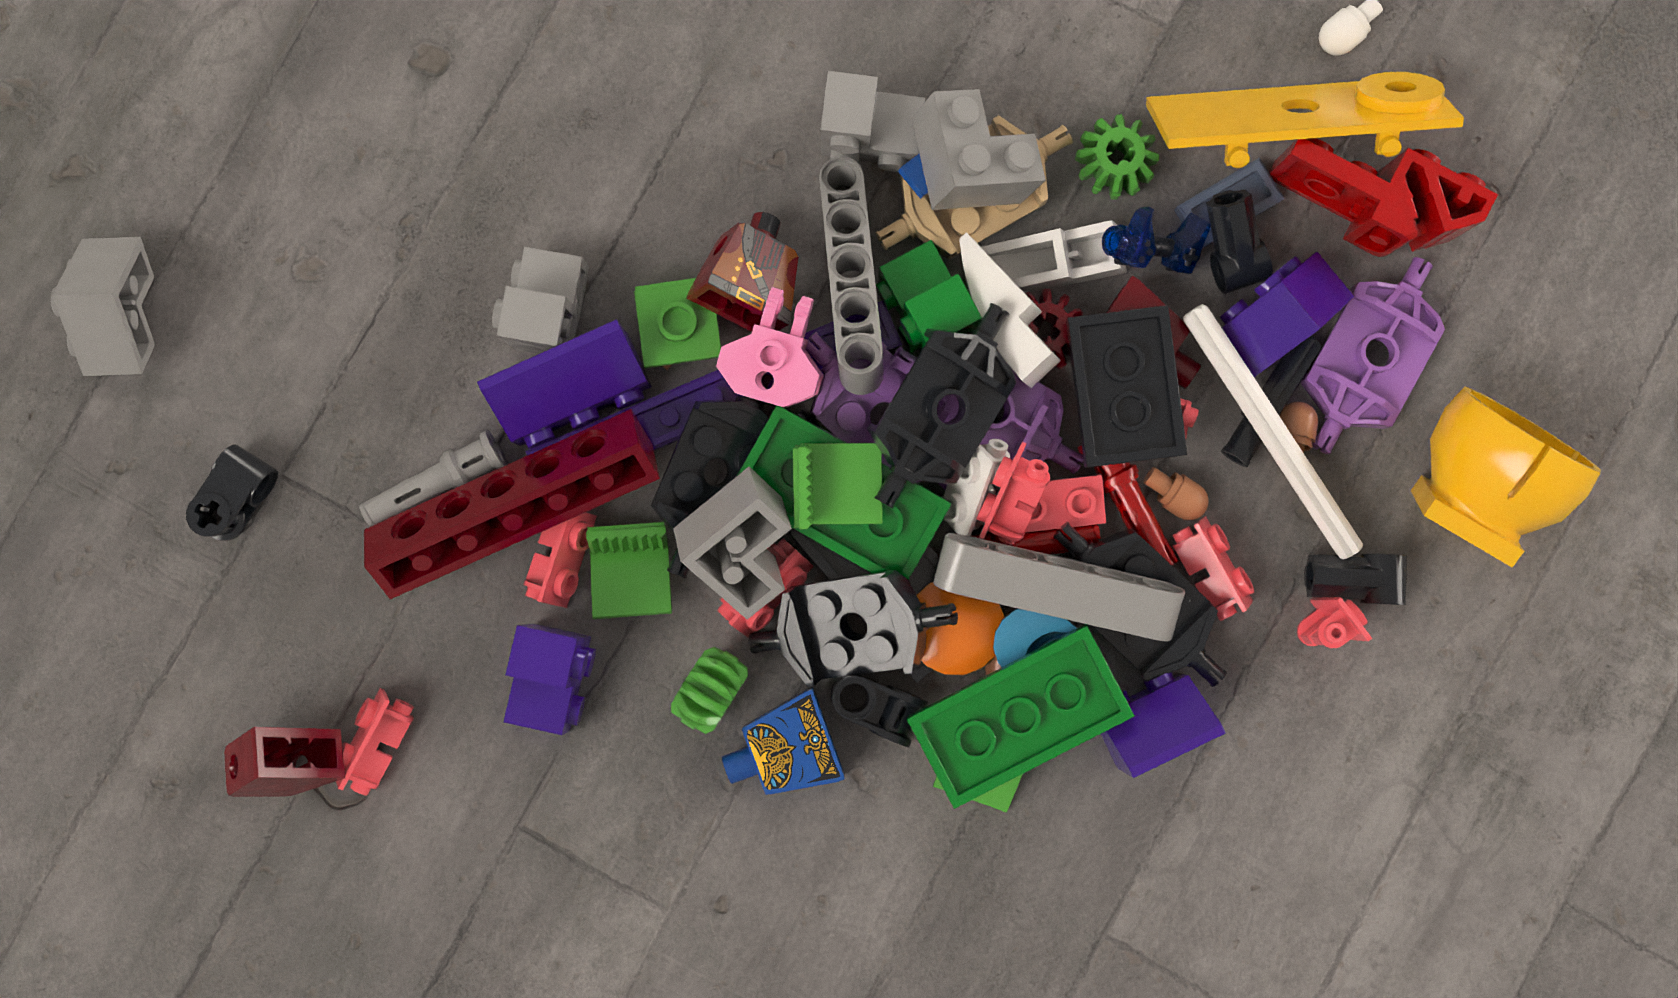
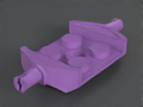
(1342, 378)
(842, 411)
(1028, 417)

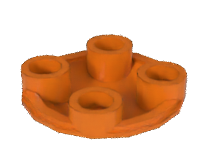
(967, 644)

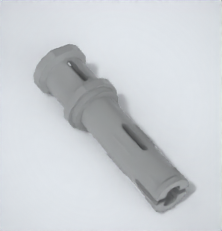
(447, 474)

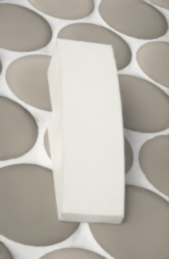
(1056, 257)
(1016, 340)

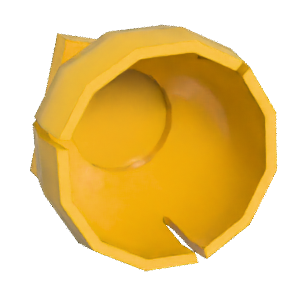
(1499, 476)

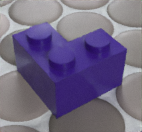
(1288, 311)
(547, 678)

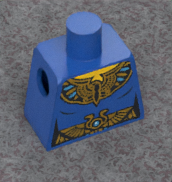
(787, 748)

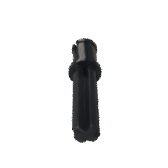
(1279, 390)

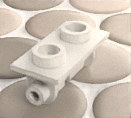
(973, 486)

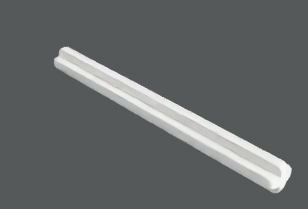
(1272, 431)

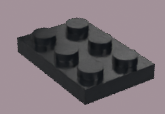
(1126, 386)

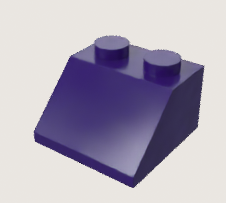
(1167, 723)

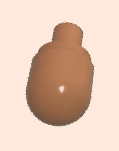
(1302, 423)
(1178, 494)

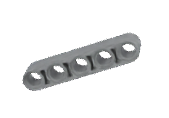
(854, 294)
(1058, 587)

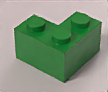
(925, 296)

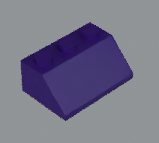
(566, 385)

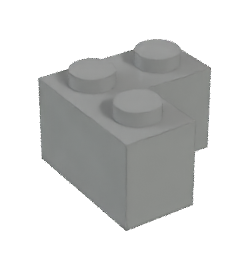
(867, 122)
(967, 164)
(542, 301)
(102, 306)
(729, 542)

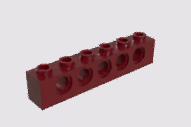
(510, 504)

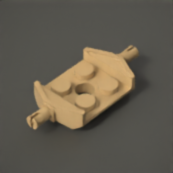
(949, 225)

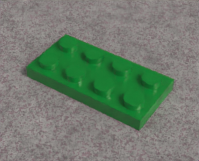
(875, 547)
(1020, 716)

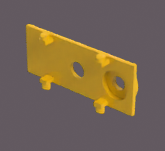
(1375, 104)

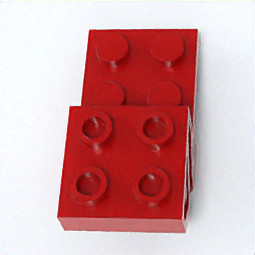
(1401, 203)

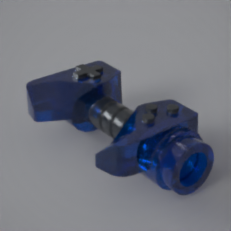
(1136, 244)

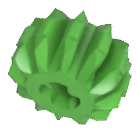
(1133, 166)
(709, 690)

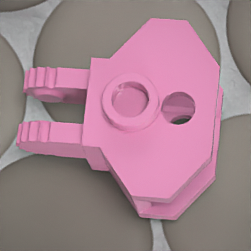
(775, 352)

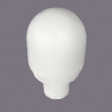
(1348, 27)

